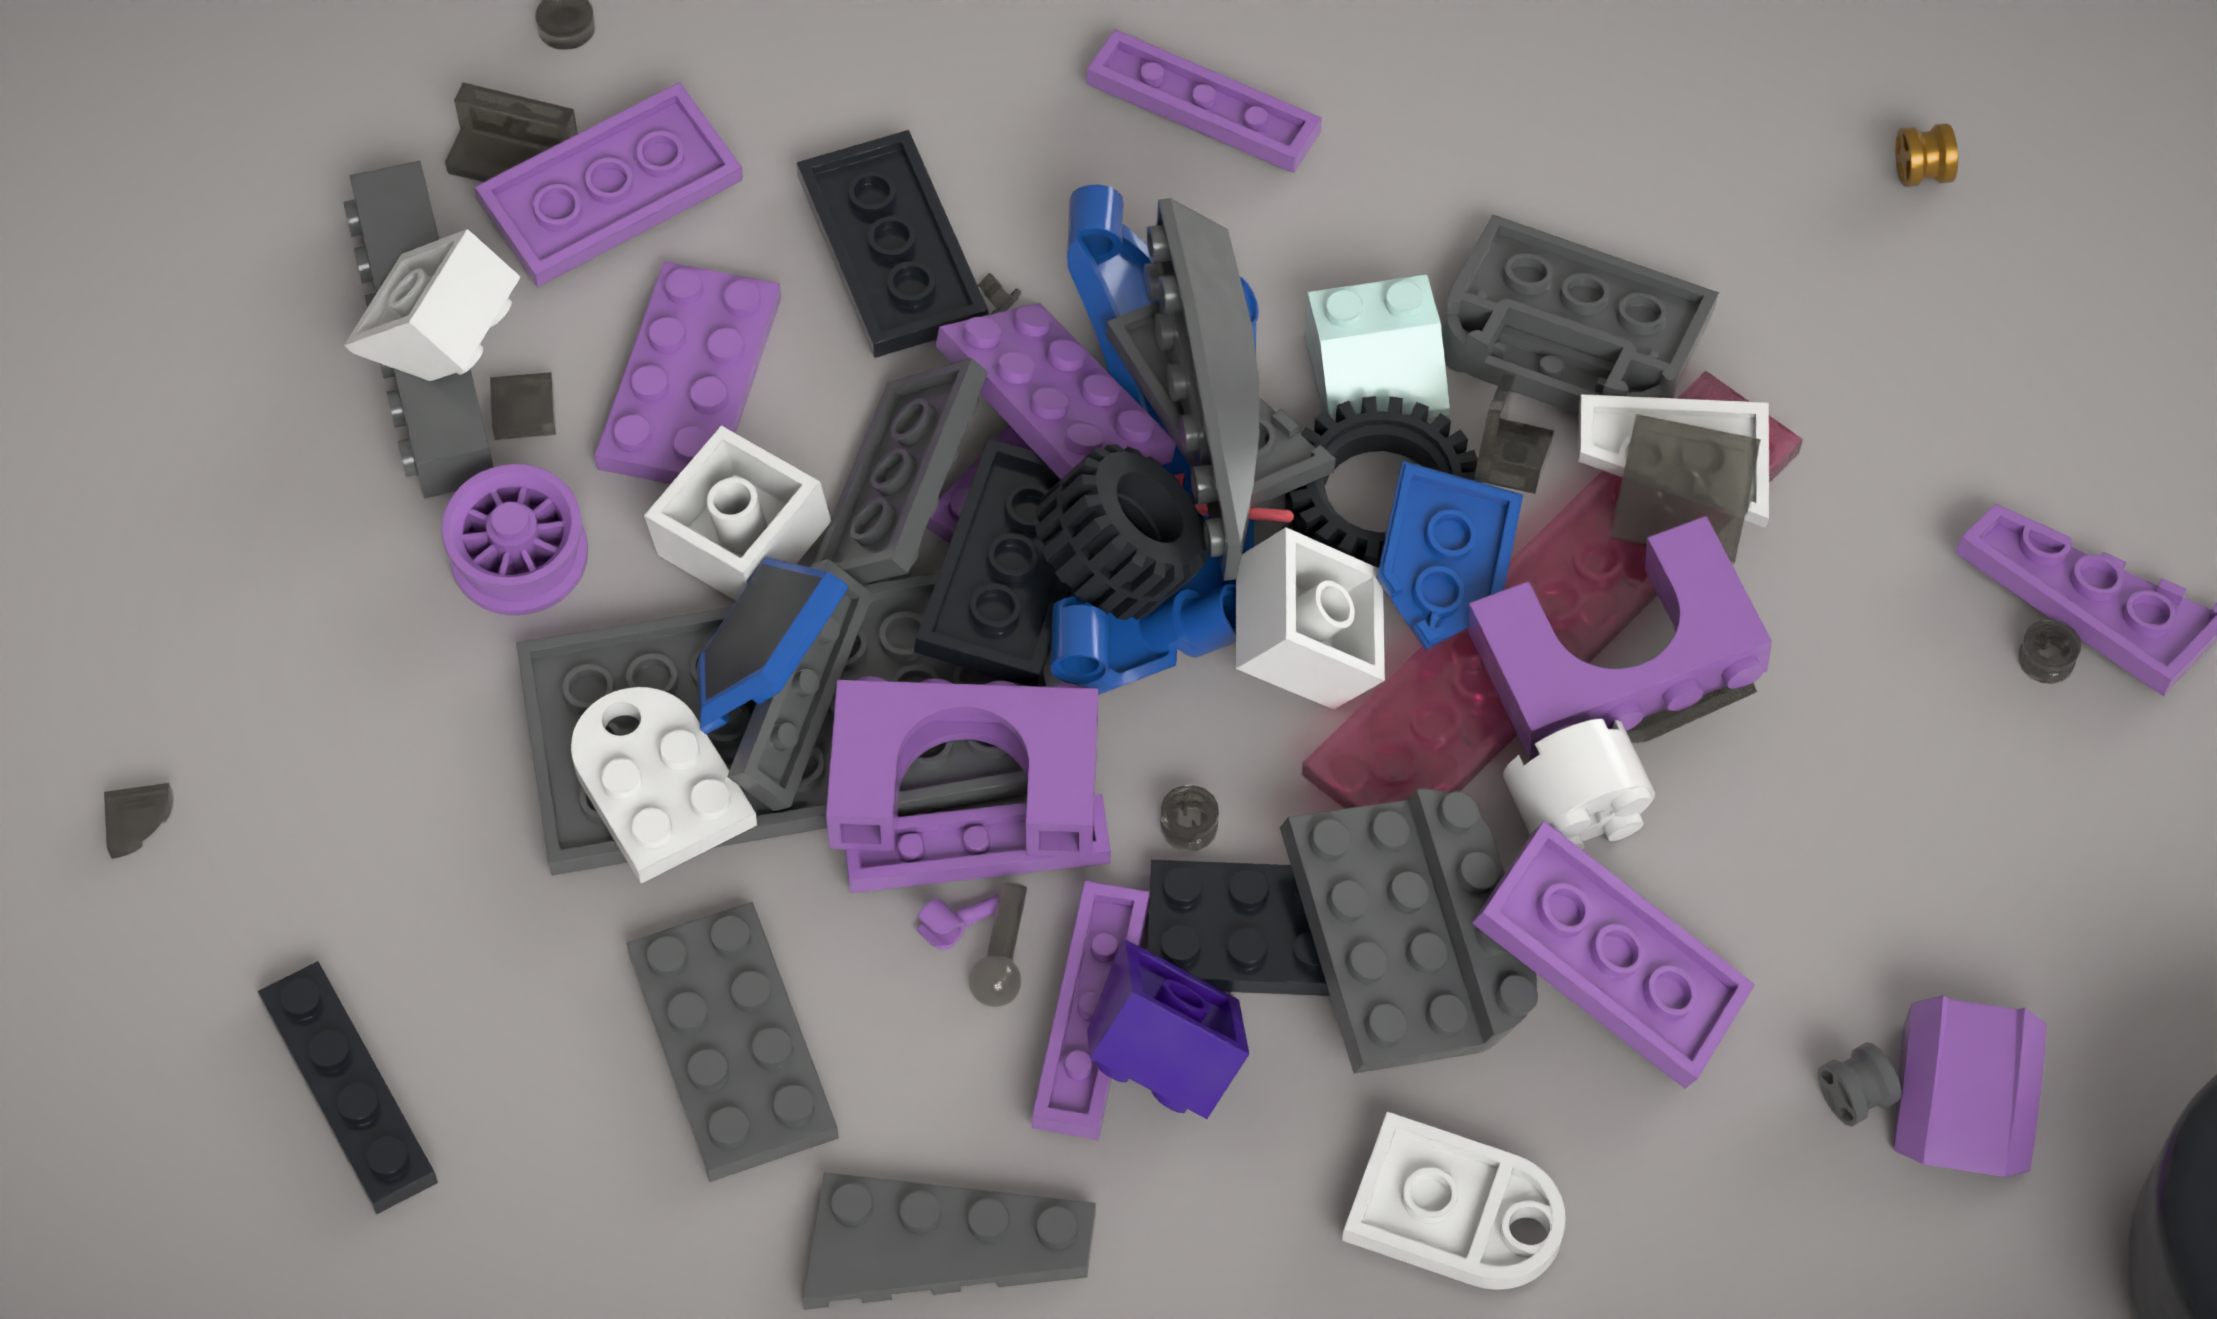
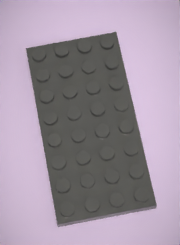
(576, 669)

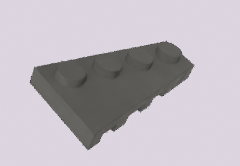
(920, 1237)

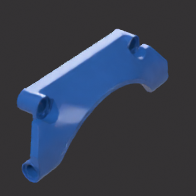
(1201, 616)

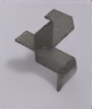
(997, 295)

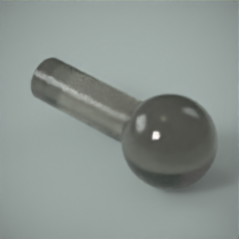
(996, 977)

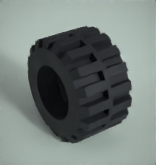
(1121, 532)

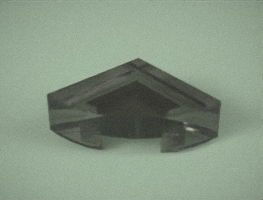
(134, 816)

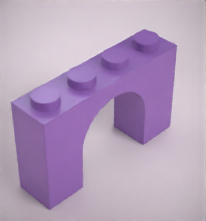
(1714, 645)
(889, 724)

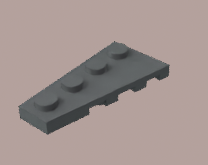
(1283, 455)

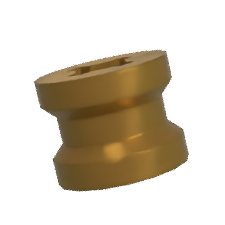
(1926, 154)

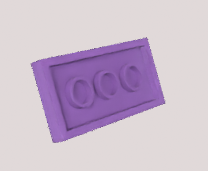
(608, 184)
(687, 370)
(1052, 388)
(1614, 954)

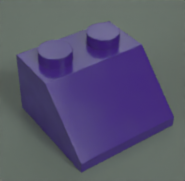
(1167, 1032)

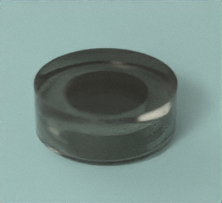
(565, 23)

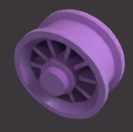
(515, 539)

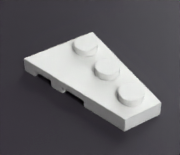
(1608, 425)

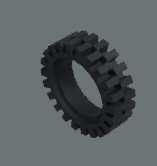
(1373, 432)

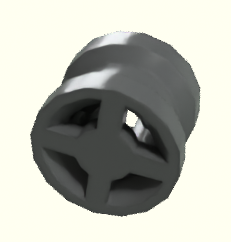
(1859, 1084)

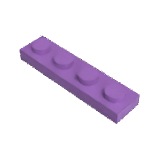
(1204, 100)
(962, 848)
(1071, 1087)

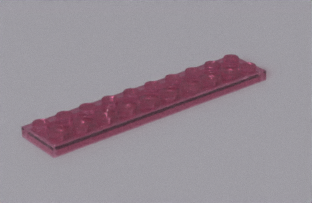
(1440, 712)

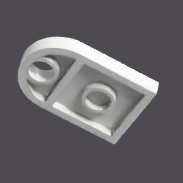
(660, 785)
(1451, 1206)

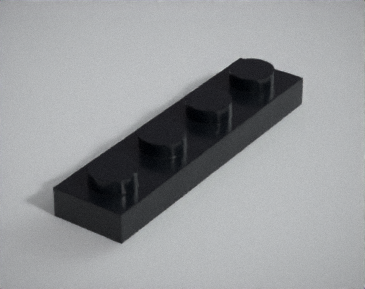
(347, 1087)

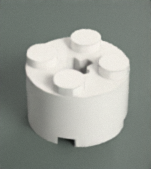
(1582, 783)

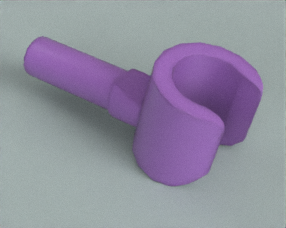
(944, 927)

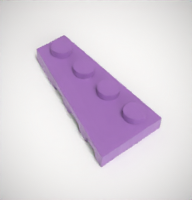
(2120, 615)

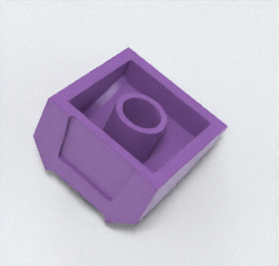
(1970, 1086)

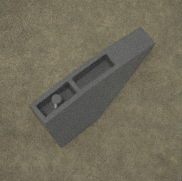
(1211, 367)

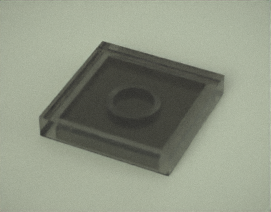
(1682, 475)

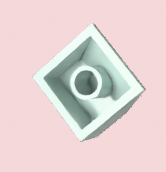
(1379, 344)

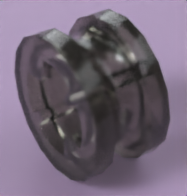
(2057, 666)
(1192, 837)

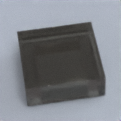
(523, 406)

